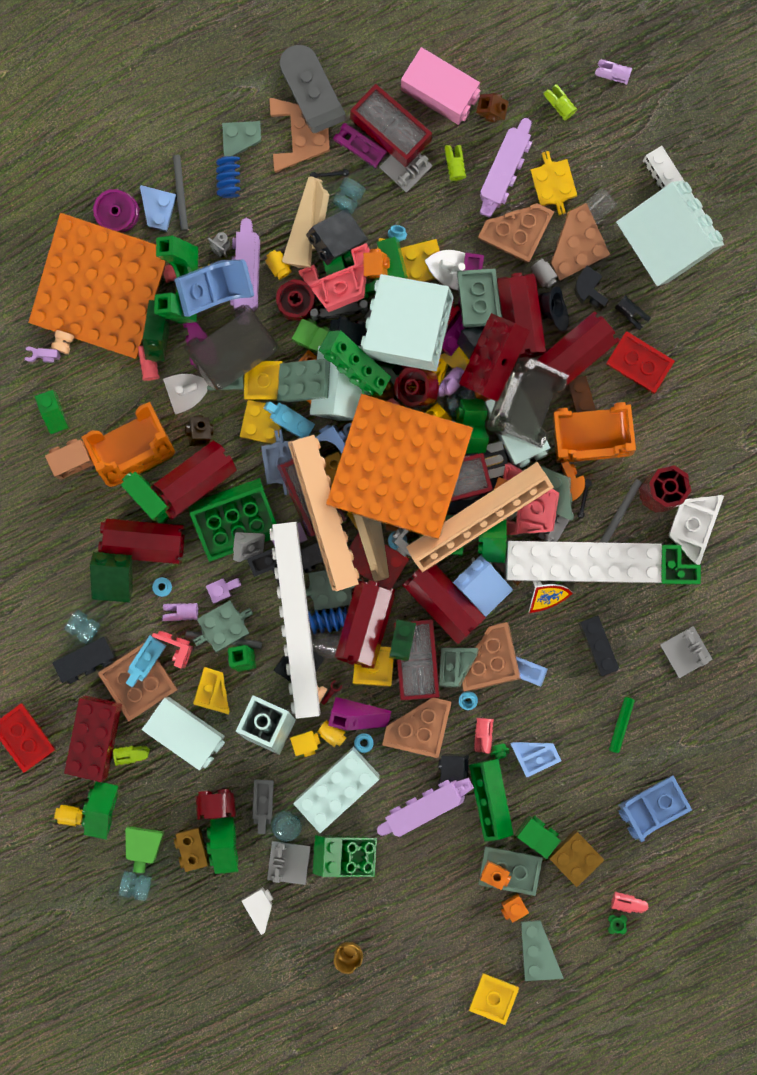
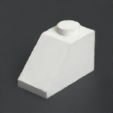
(259, 907)

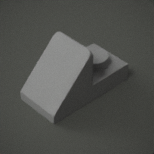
(247, 545)

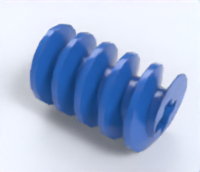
(226, 176)
(327, 620)

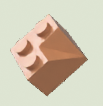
(69, 459)

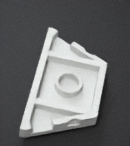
(694, 525)

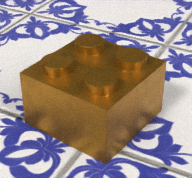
(576, 858)

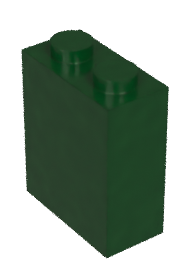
(155, 335)
(111, 577)

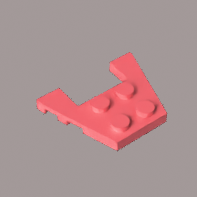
(340, 287)
(537, 515)

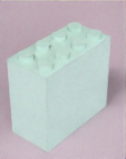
(670, 232)
(407, 322)
(336, 789)

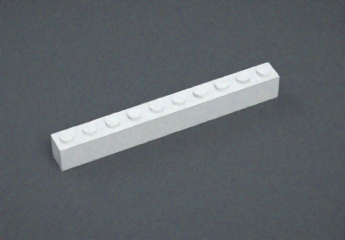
(296, 620)

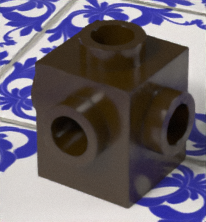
(199, 431)

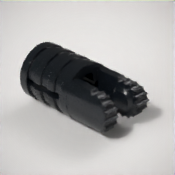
(628, 309)

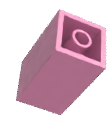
(440, 86)

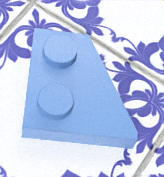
(157, 207)
(535, 756)

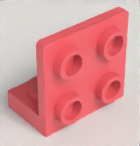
(181, 656)

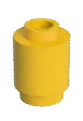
(275, 264)
(332, 735)
(69, 815)

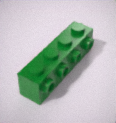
(354, 363)
(491, 800)

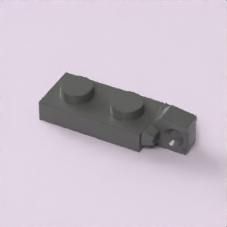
(263, 803)

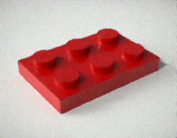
(640, 362)
(395, 563)
(24, 738)

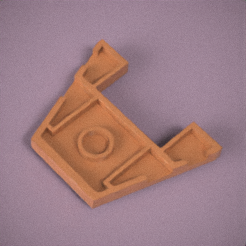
(304, 142)

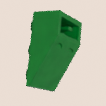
(344, 856)

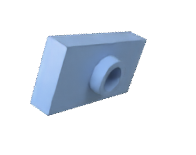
(531, 672)

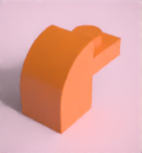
(577, 484)

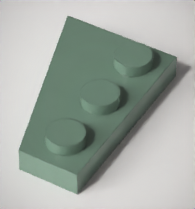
(537, 953)

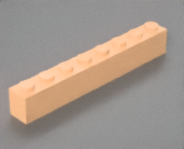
(481, 516)
(324, 518)

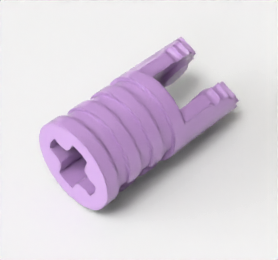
(613, 71)
(450, 382)
(184, 612)

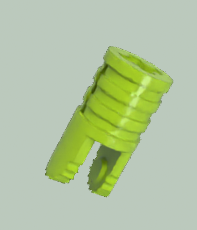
(560, 102)
(456, 164)
(130, 754)

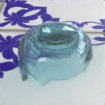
(286, 826)

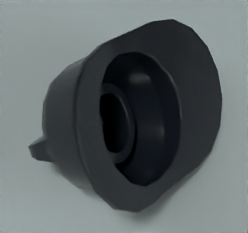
(554, 307)

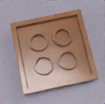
(144, 694)

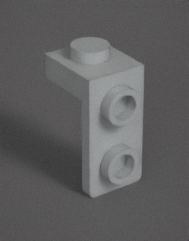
(398, 541)

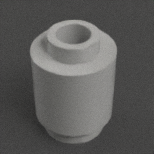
(544, 273)

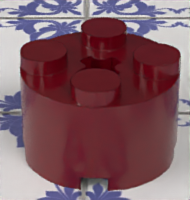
(288, 292)
(416, 387)
(215, 805)

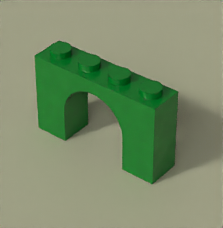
(388, 246)
(184, 260)
(145, 496)

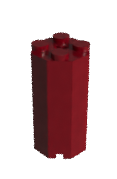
(521, 306)
(581, 347)
(194, 478)
(665, 489)
(143, 540)
(444, 602)
(365, 624)

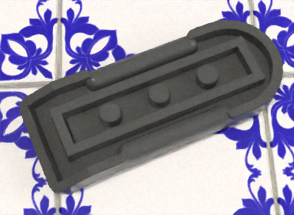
(311, 88)

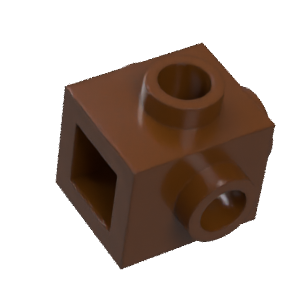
(492, 107)

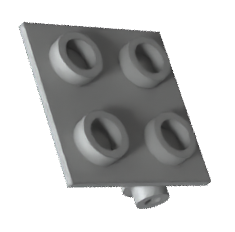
(408, 176)
(686, 652)
(288, 863)

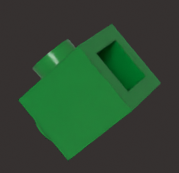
(241, 658)

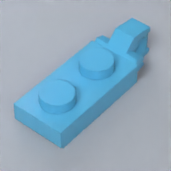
(289, 419)
(145, 660)

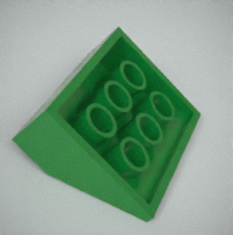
(231, 511)

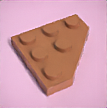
(517, 231)
(578, 243)
(495, 661)
(420, 729)

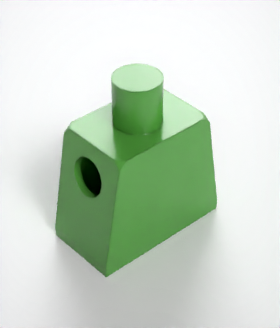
(142, 846)

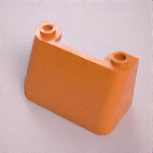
(594, 434)
(130, 447)

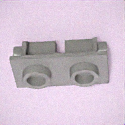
(220, 244)
(559, 526)

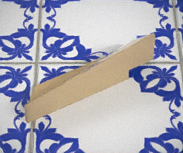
(310, 212)
(373, 543)

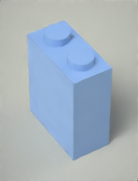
(483, 585)

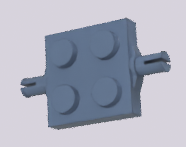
(274, 455)

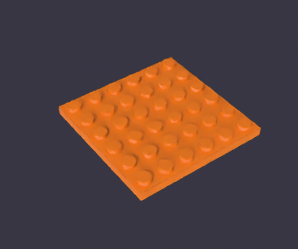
(97, 285)
(399, 466)

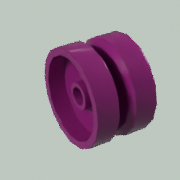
(127, 210)

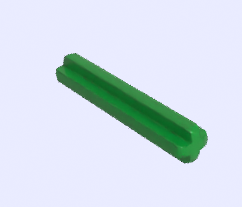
(621, 725)

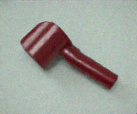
(330, 693)

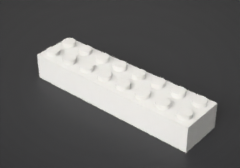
(583, 562)

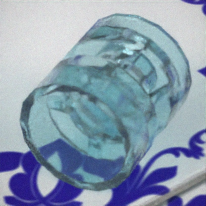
(351, 189)
(453, 400)
(82, 627)
(141, 888)

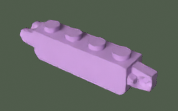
(504, 167)
(248, 248)
(425, 809)

